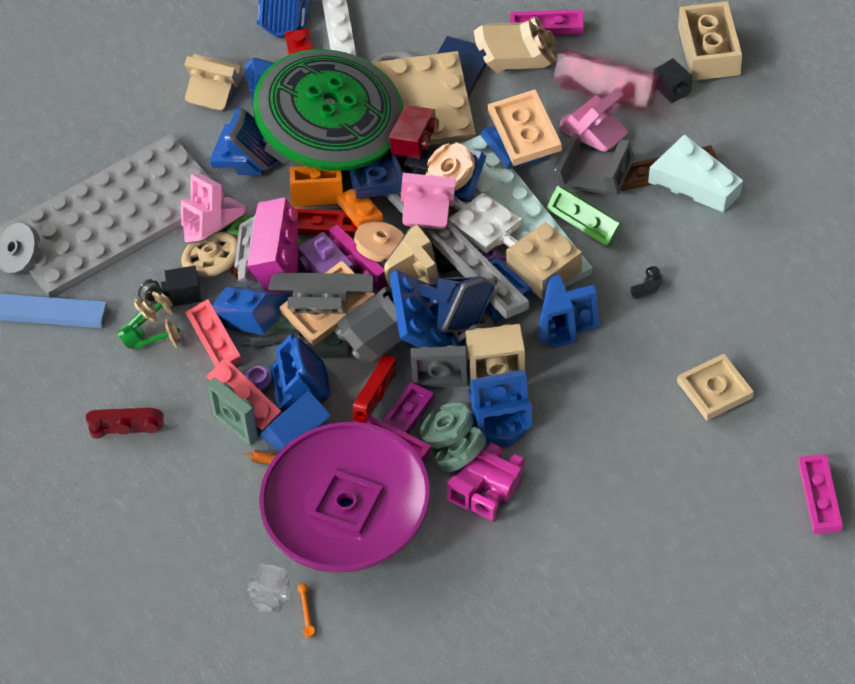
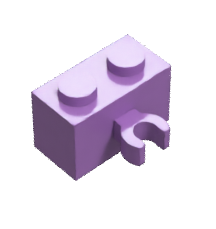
(320, 255)

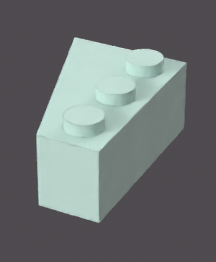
(697, 174)

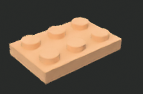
(524, 127)
(318, 326)

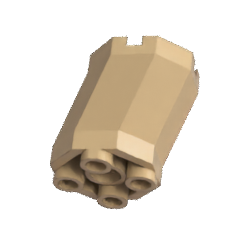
(516, 45)

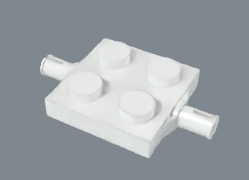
(485, 222)

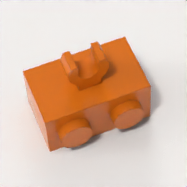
(314, 186)

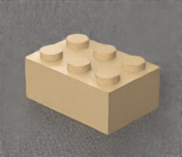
(709, 41)

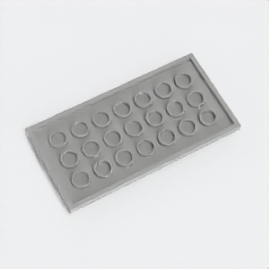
(110, 214)

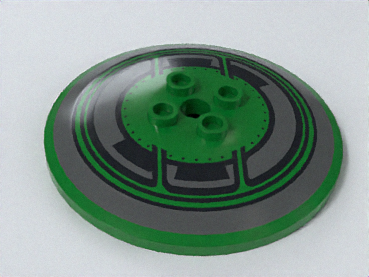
(320, 134)

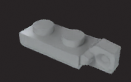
(242, 252)

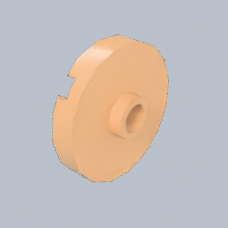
(452, 162)
(377, 240)

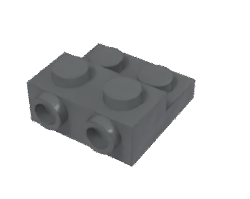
(439, 366)

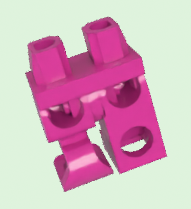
(490, 473)

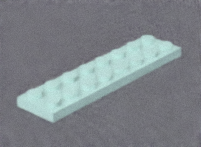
(512, 193)

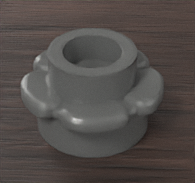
(147, 288)

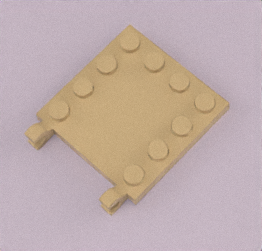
(436, 84)

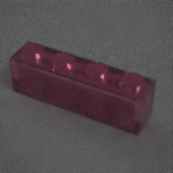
(603, 76)

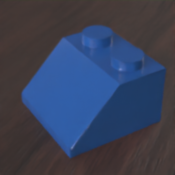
(249, 308)
(299, 418)

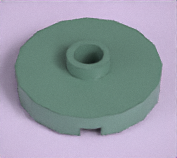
(446, 425)
(461, 452)

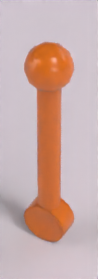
(309, 631)

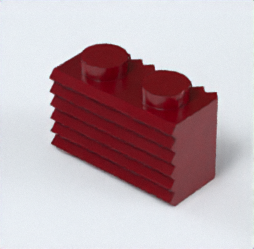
(413, 131)

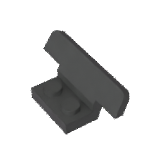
(320, 291)

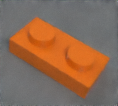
(358, 210)

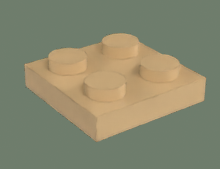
(715, 387)

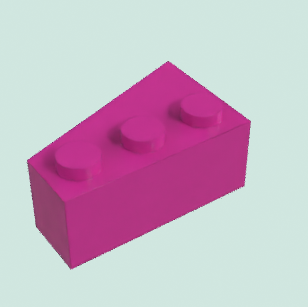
(274, 241)

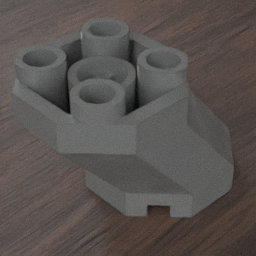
(371, 328)

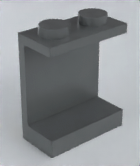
(594, 169)

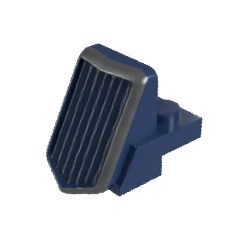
(459, 300)

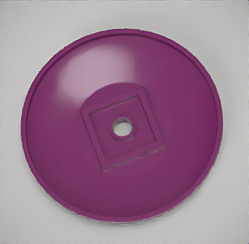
(339, 463)

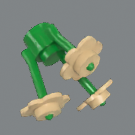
(132, 333)

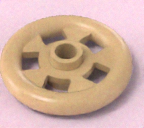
(211, 254)

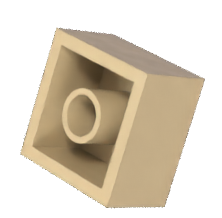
(542, 255)
(494, 350)

